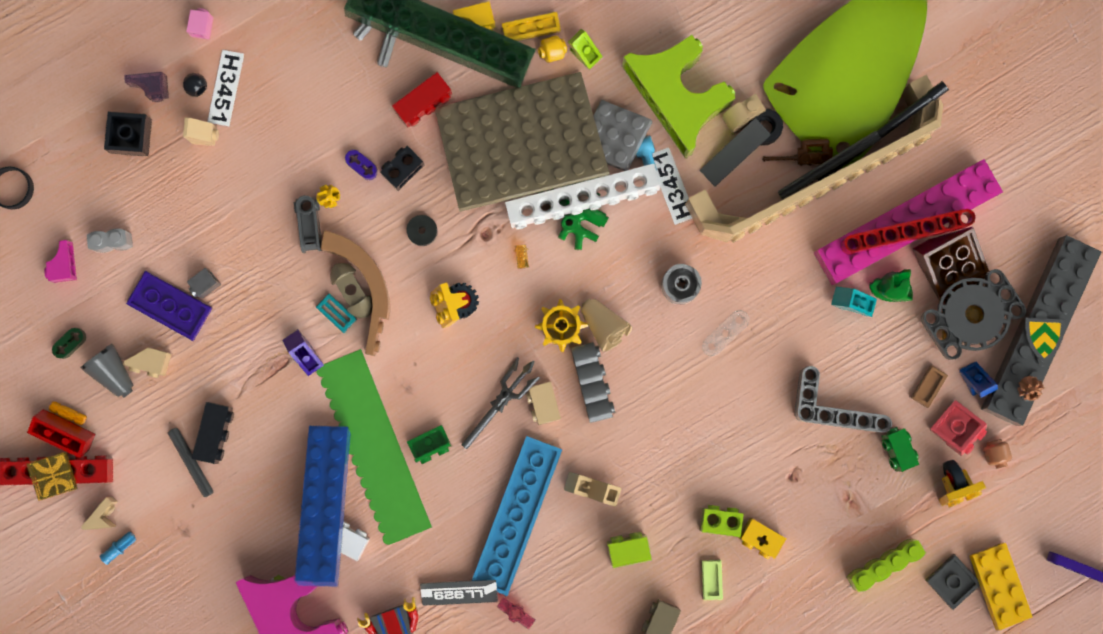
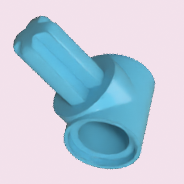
(646, 150)

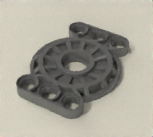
(957, 326)

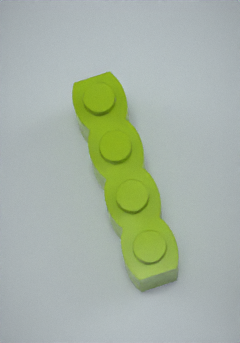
(881, 568)

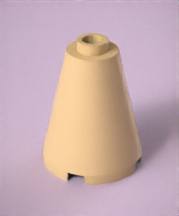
(604, 324)

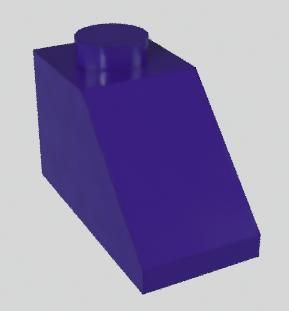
(302, 352)

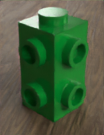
(900, 450)

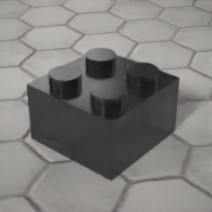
(128, 134)

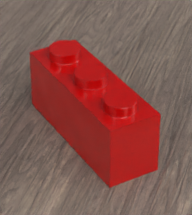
(422, 100)
(61, 433)

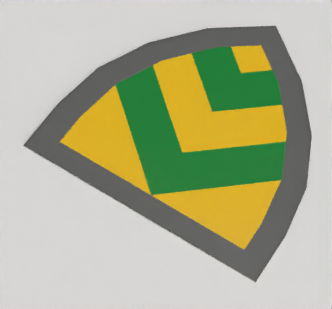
(1044, 336)

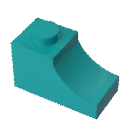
(854, 301)

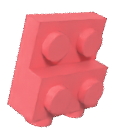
(959, 428)

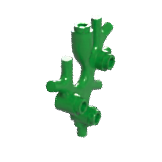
(593, 216)

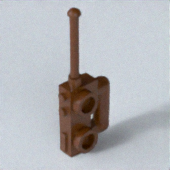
(808, 157)

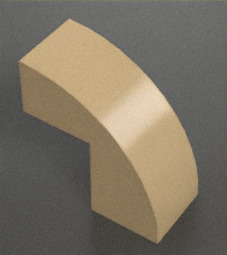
(592, 489)

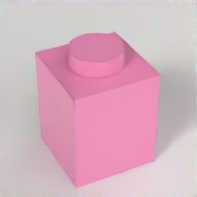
(200, 23)

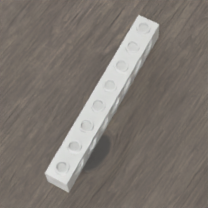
(590, 188)

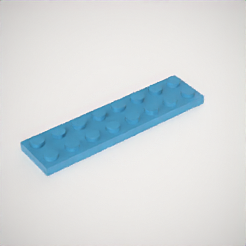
(517, 514)

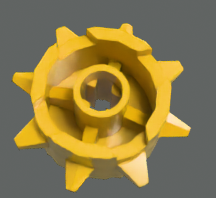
(569, 318)

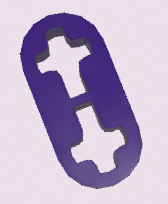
(364, 162)

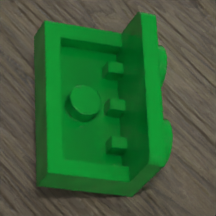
(429, 444)

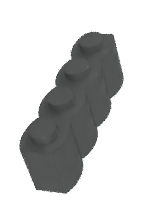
(592, 383)

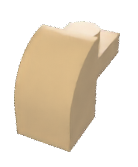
(741, 113)

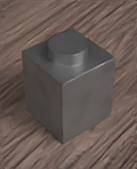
(203, 283)

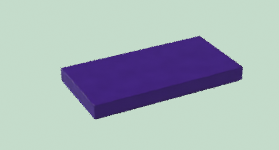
(169, 306)

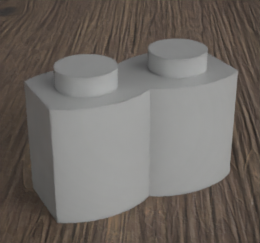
(112, 239)

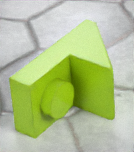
(584, 49)

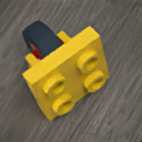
(958, 485)

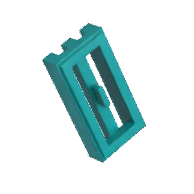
(324, 302)

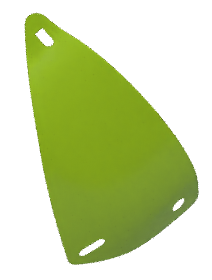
(849, 71)

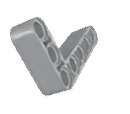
(833, 413)

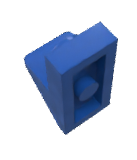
(978, 380)

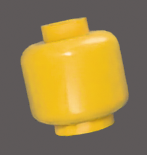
(552, 49)

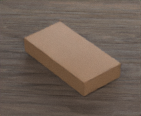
(929, 386)

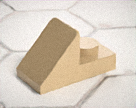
(98, 519)

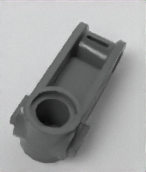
(308, 224)

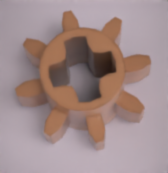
(1030, 388)

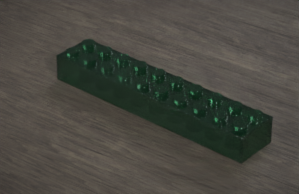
(446, 36)

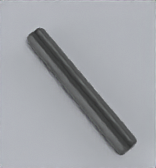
(190, 463)

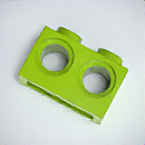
(721, 526)

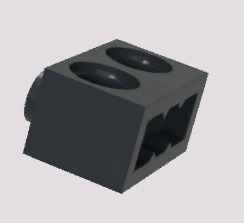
(406, 172)

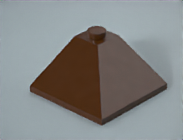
(951, 259)

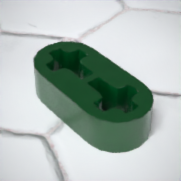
(72, 346)

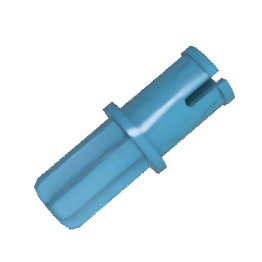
(118, 548)

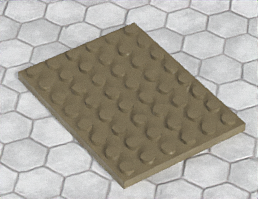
(521, 141)

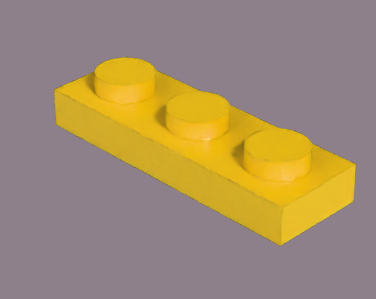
(532, 27)

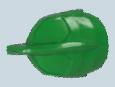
(893, 287)

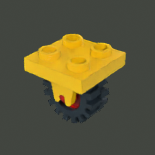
(453, 302)

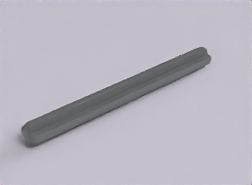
(829, 165)

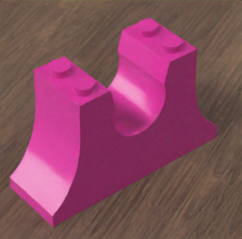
(275, 604)

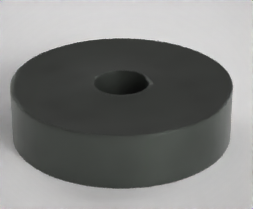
(413, 230)

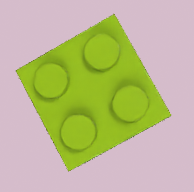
(629, 550)

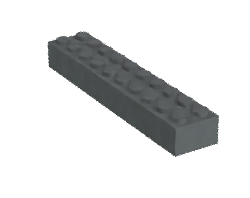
(1053, 298)

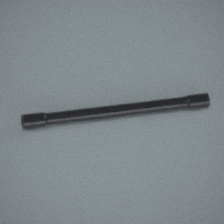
(930, 96)

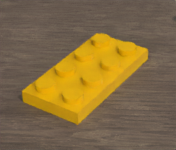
(1000, 586)

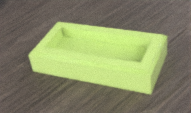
(712, 579)

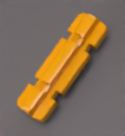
(67, 413)

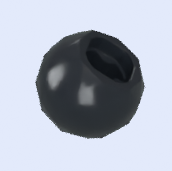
(194, 84)

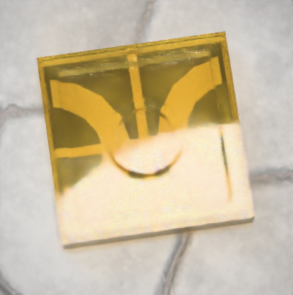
(52, 476)

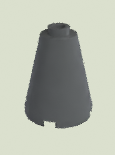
(109, 371)

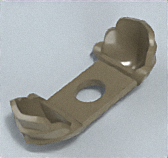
(359, 304)

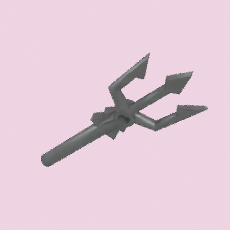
(502, 399)

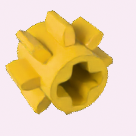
(328, 196)

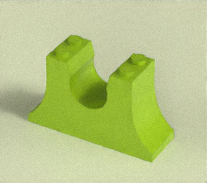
(675, 107)

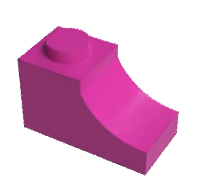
(62, 266)

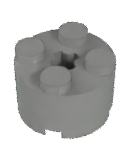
(685, 274)

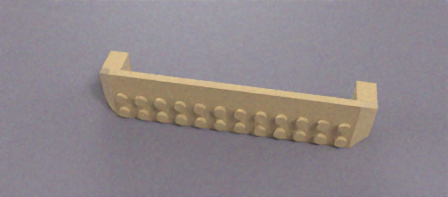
(733, 228)

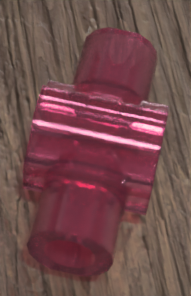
(507, 607)

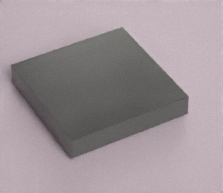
(953, 582)

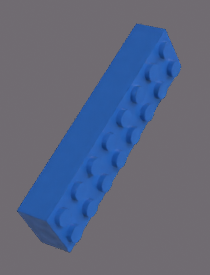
(323, 506)

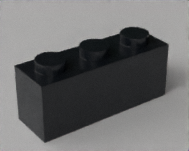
(213, 433)

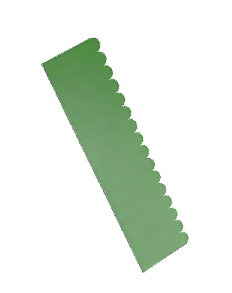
(374, 448)

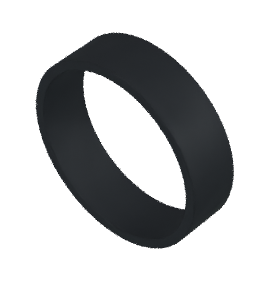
(30, 191)

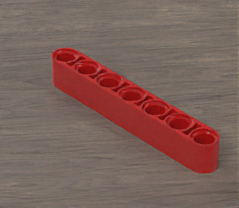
(916, 227)

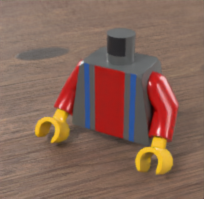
(393, 621)

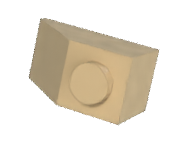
(200, 132)

